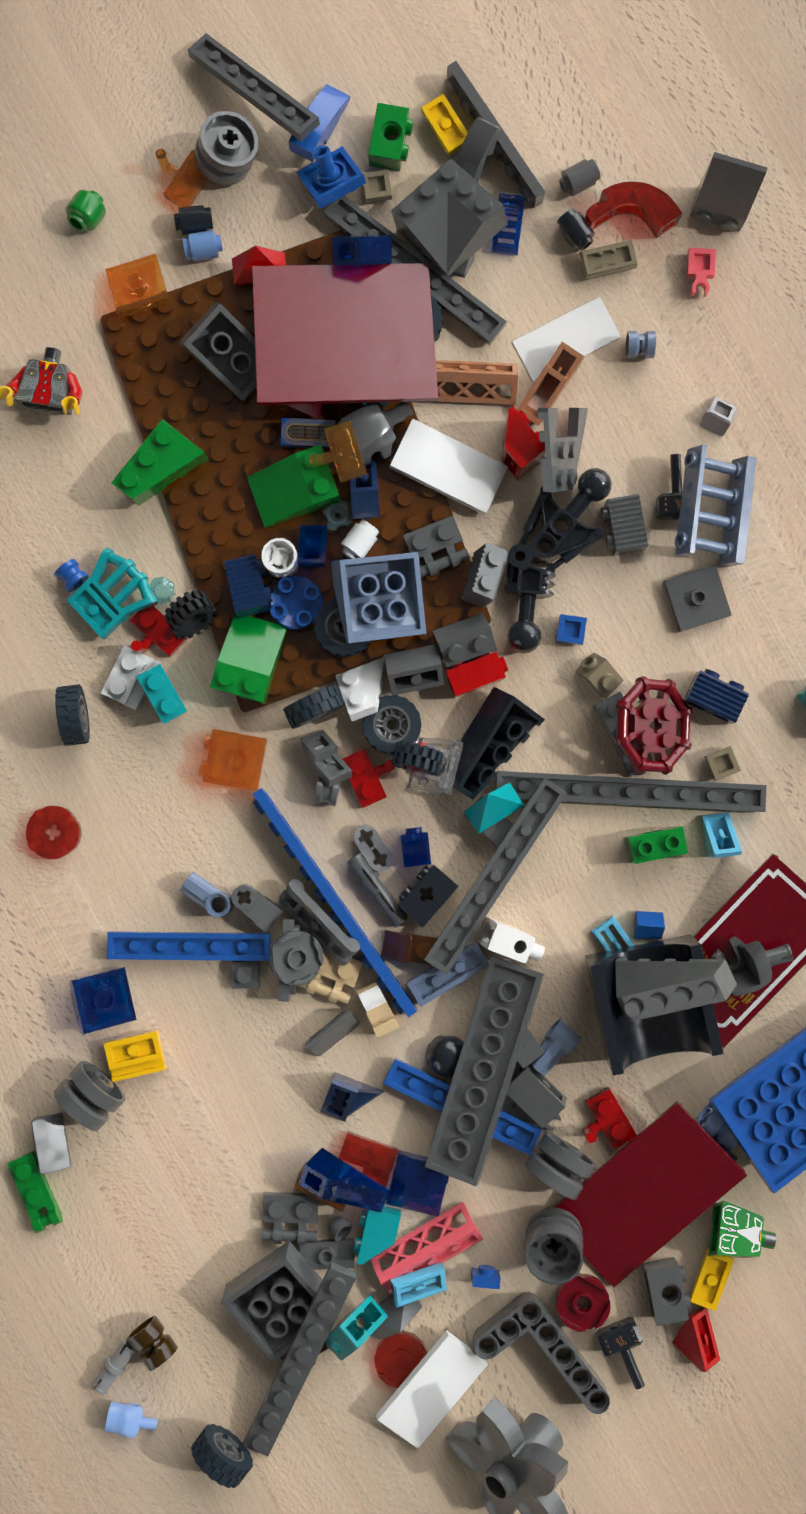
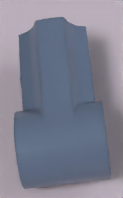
(205, 894)
(558, 1042)

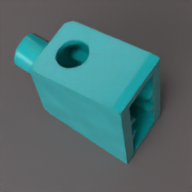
(349, 1336)

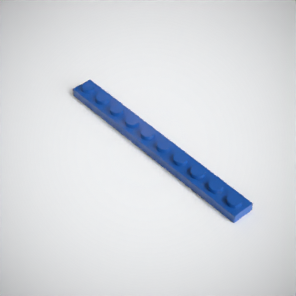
(327, 893)

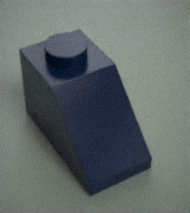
(365, 494)

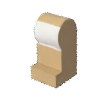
(378, 1009)

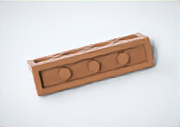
(477, 372)

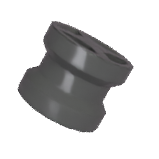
(325, 793)

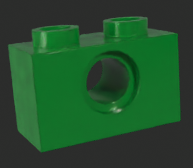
(390, 121)
(656, 844)

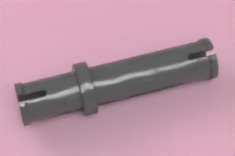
(358, 863)

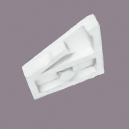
(362, 688)

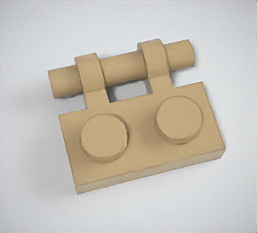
(341, 974)

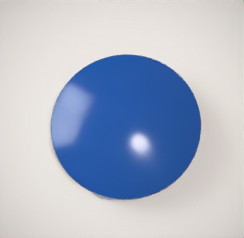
(295, 602)

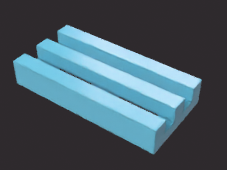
(604, 926)
(417, 1281)

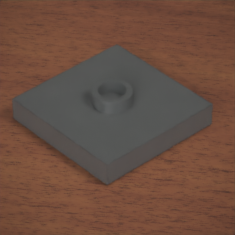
(697, 598)

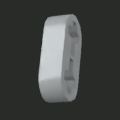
(378, 844)

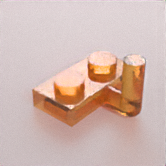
(186, 182)
(344, 452)

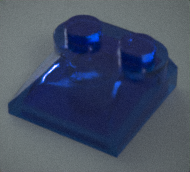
(102, 1000)
(415, 1185)

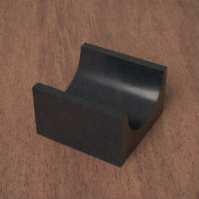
(664, 1034)

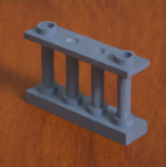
(737, 511)

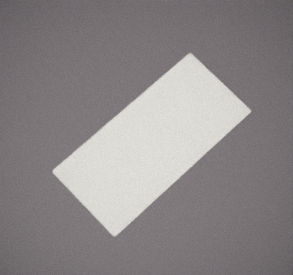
(582, 329)

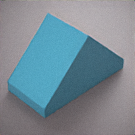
(720, 836)

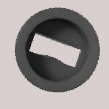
(339, 1228)

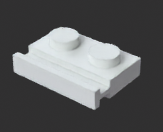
(122, 681)

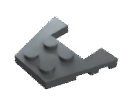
(563, 452)

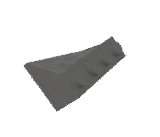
(670, 985)

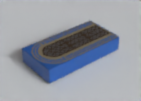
(305, 432)

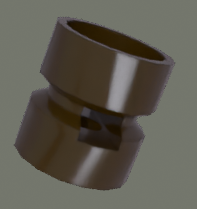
(152, 1343)

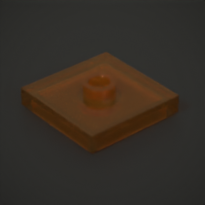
(137, 285)

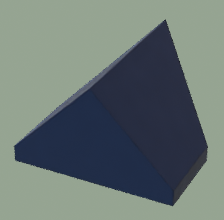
(347, 1096)

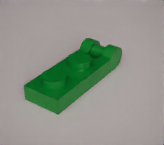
(35, 1191)

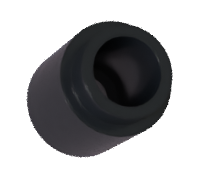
(193, 219)
(576, 230)

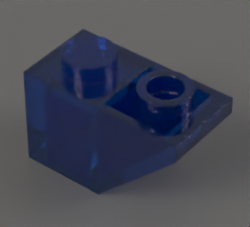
(362, 249)
(415, 847)

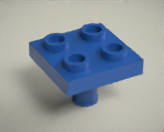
(330, 175)

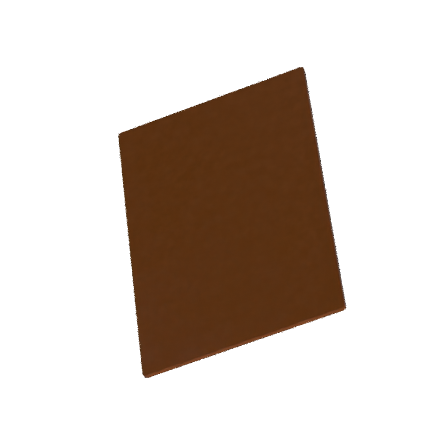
(214, 501)

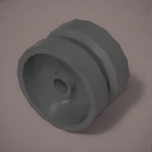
(226, 147)
(89, 1096)
(560, 1165)

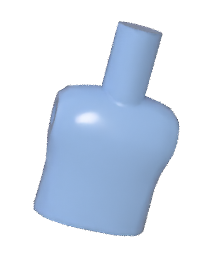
(127, 1420)

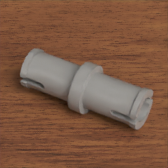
(113, 1367)

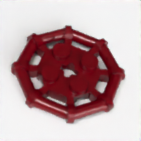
(634, 725)

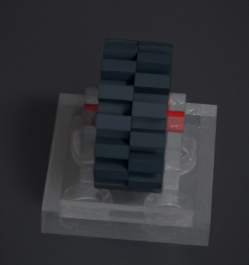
(429, 763)

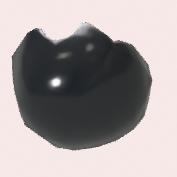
(444, 1054)

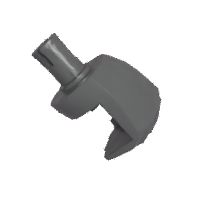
(375, 427)
(753, 964)

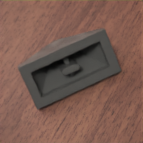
(397, 1317)

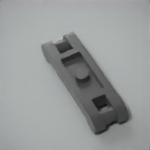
(318, 923)

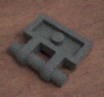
(433, 539)
(289, 1208)

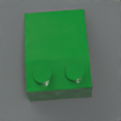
(293, 488)
(249, 658)

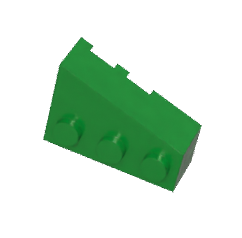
(158, 463)

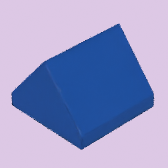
(649, 925)

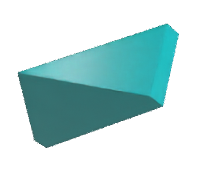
(493, 808)

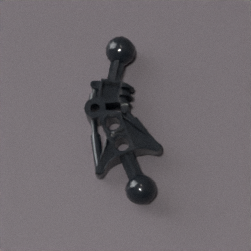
(533, 581)

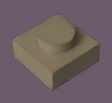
(377, 186)
(722, 763)

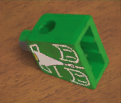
(738, 1232)

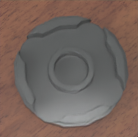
(296, 958)

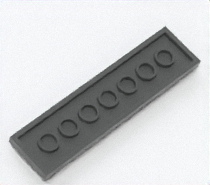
(484, 1070)

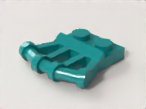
(98, 606)

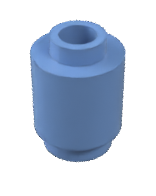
(202, 246)

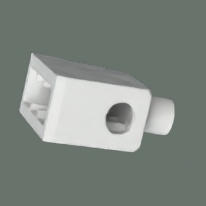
(502, 938)

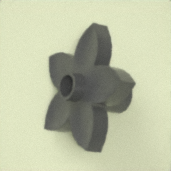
(515, 1460)

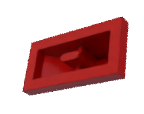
(254, 256)
(698, 1341)

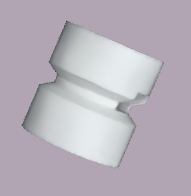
(280, 558)

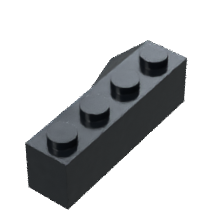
(491, 739)

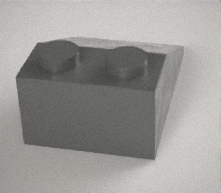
(727, 192)
(224, 350)

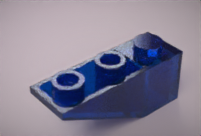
(341, 1183)

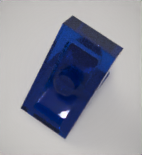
(312, 546)

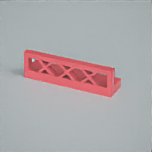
(435, 1252)

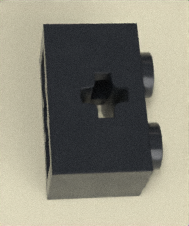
(424, 909)

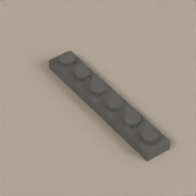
(253, 87)
(505, 150)

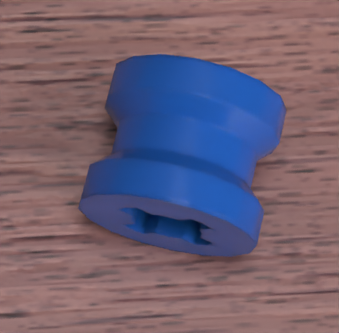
(71, 575)

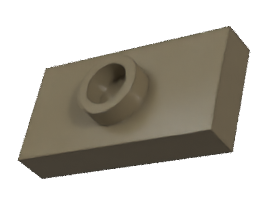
(608, 259)

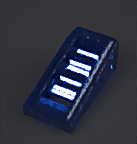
(516, 202)

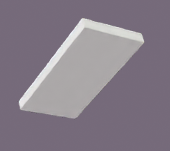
(448, 466)
(431, 1389)

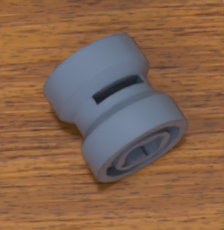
(640, 344)

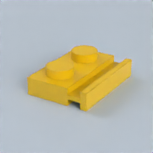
(135, 1055)

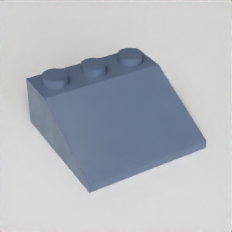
(379, 596)

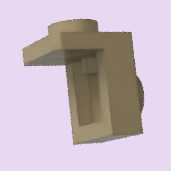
(600, 674)

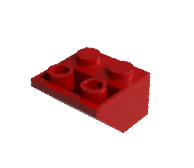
(520, 444)

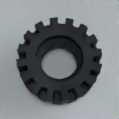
(190, 614)

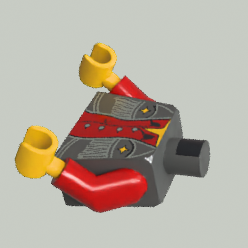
(45, 385)

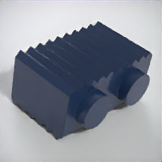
(247, 585)
(716, 696)

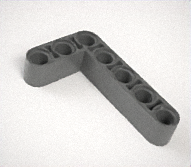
(550, 1344)

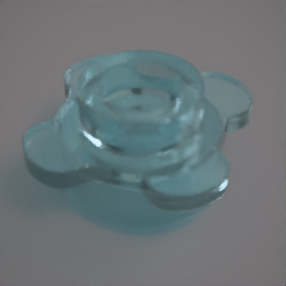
(341, 508)

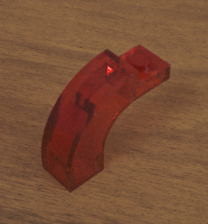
(636, 199)

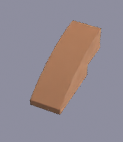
(551, 381)

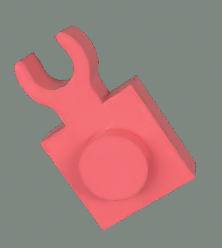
(700, 267)

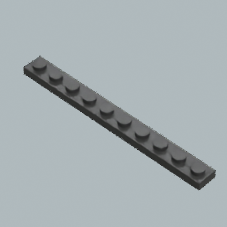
(642, 791)

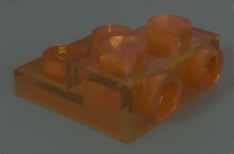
(233, 759)

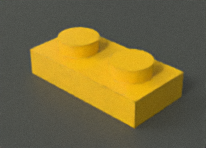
(445, 124)
(710, 1280)

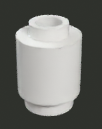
(359, 540)

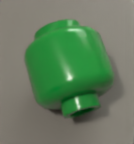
(85, 210)

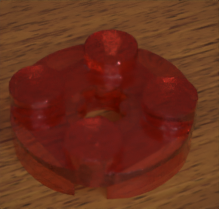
(43, 820)

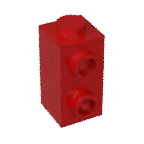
(476, 674)

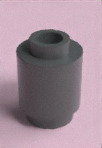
(579, 177)

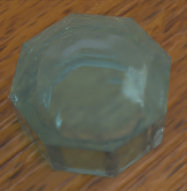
(162, 589)

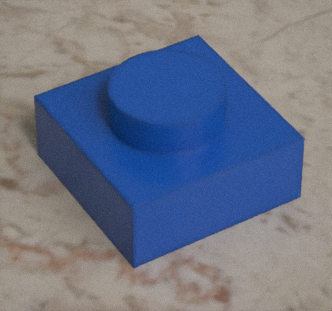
(571, 629)
(485, 1277)

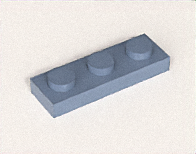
(434, 982)

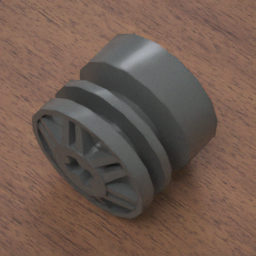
(550, 1258)

